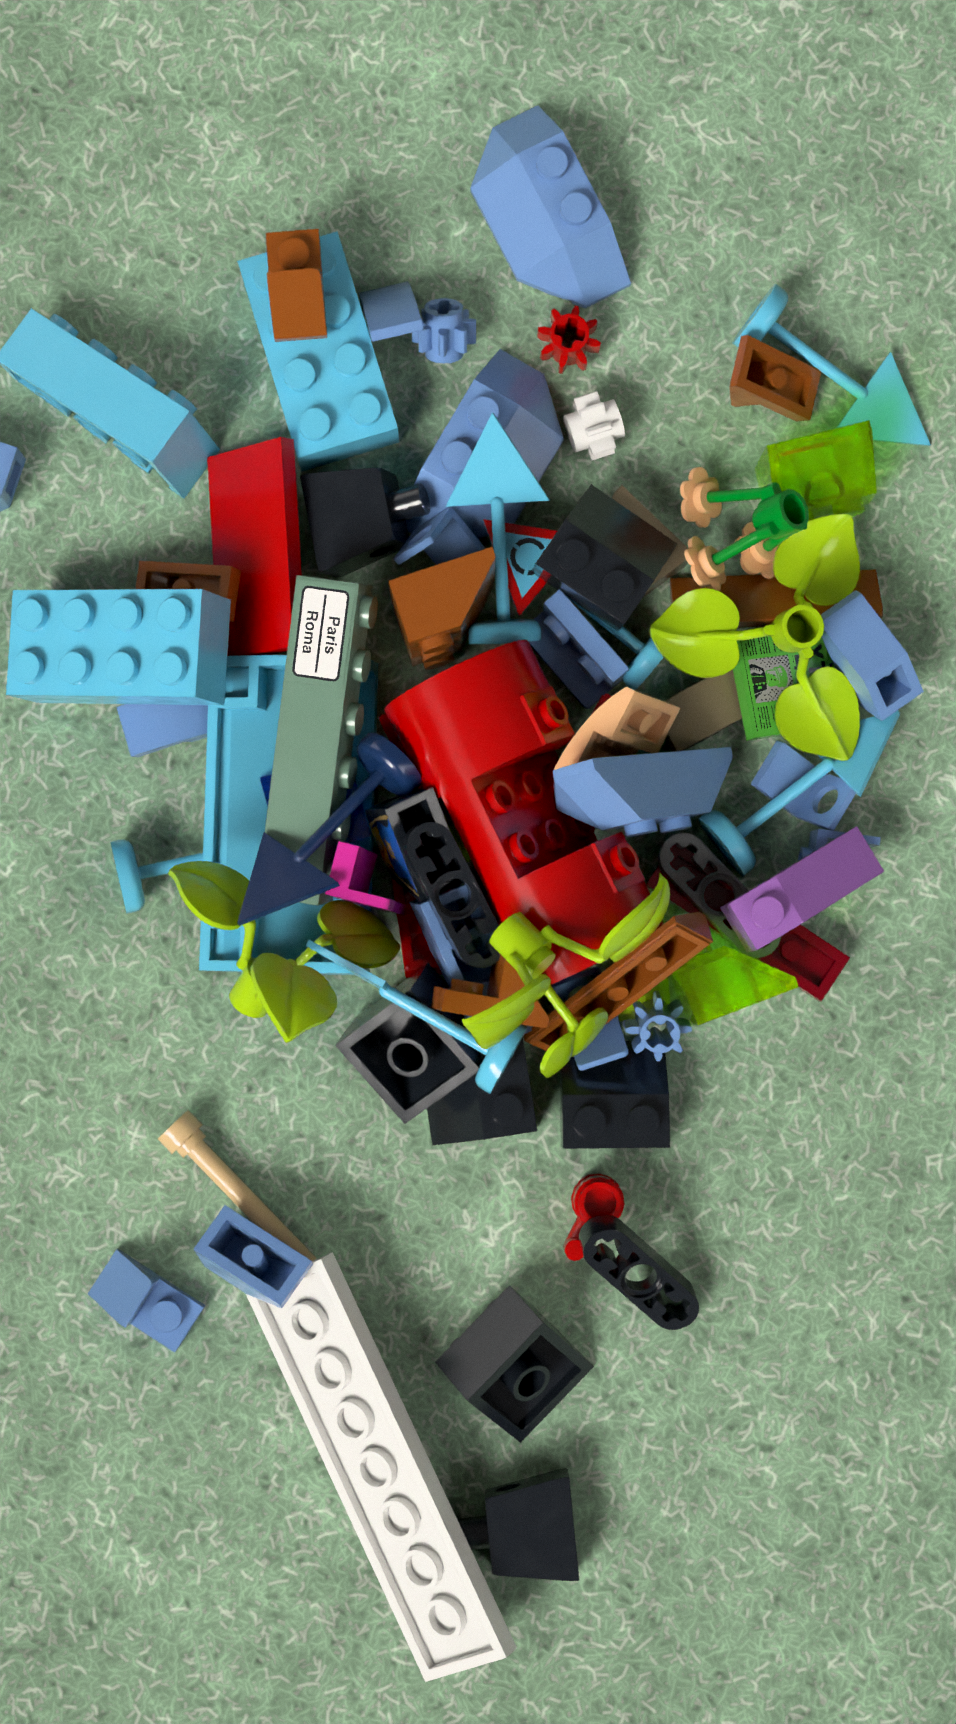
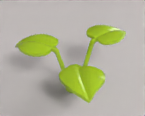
(702, 638)
(531, 955)
(269, 984)

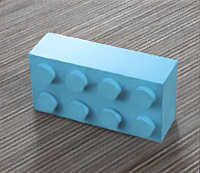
(330, 384)
(119, 646)

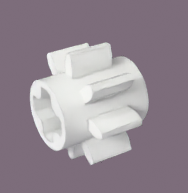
(594, 425)

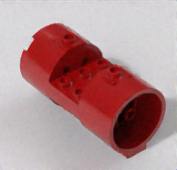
(488, 751)

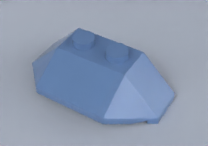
(547, 212)
(527, 414)
(642, 789)

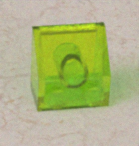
(827, 468)
(725, 982)

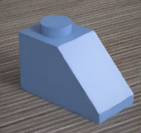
(251, 1258)

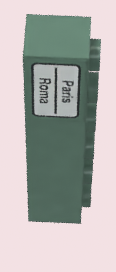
(320, 714)

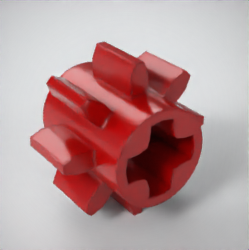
(582, 343)

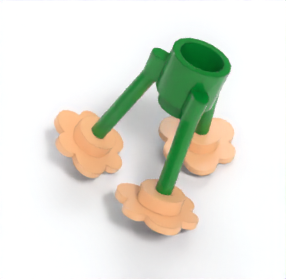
(774, 521)

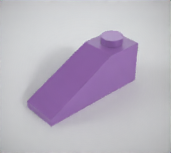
(802, 890)

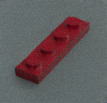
(799, 952)

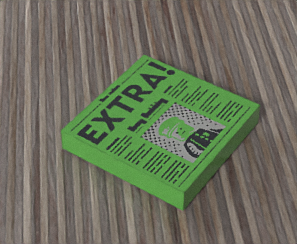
(763, 675)

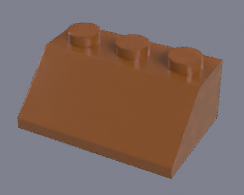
(441, 605)

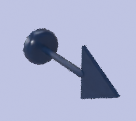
(285, 876)

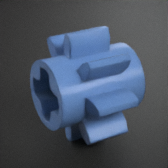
(445, 331)
(661, 1013)

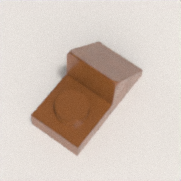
(296, 285)
(773, 380)
(213, 578)
(468, 996)

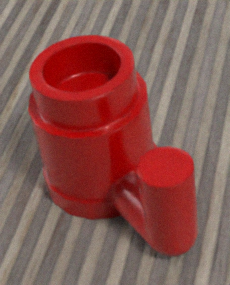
(592, 1197)

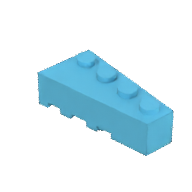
(109, 400)

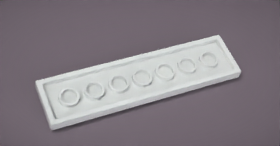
(383, 1475)

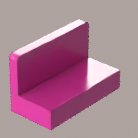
(353, 872)

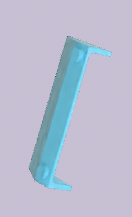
(235, 811)

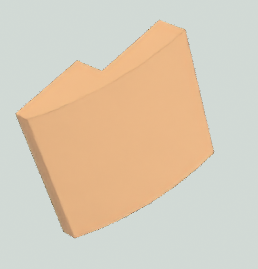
(621, 728)

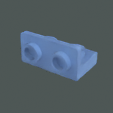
(576, 651)

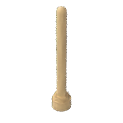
(187, 1139)

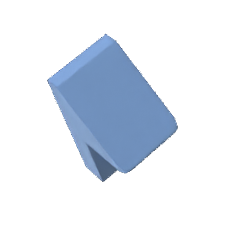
(145, 1300)

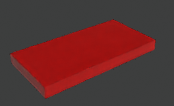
(259, 534)

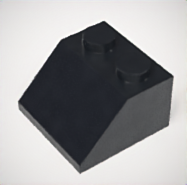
(604, 557)
(406, 1056)
(616, 1103)
(476, 1115)
(513, 1364)

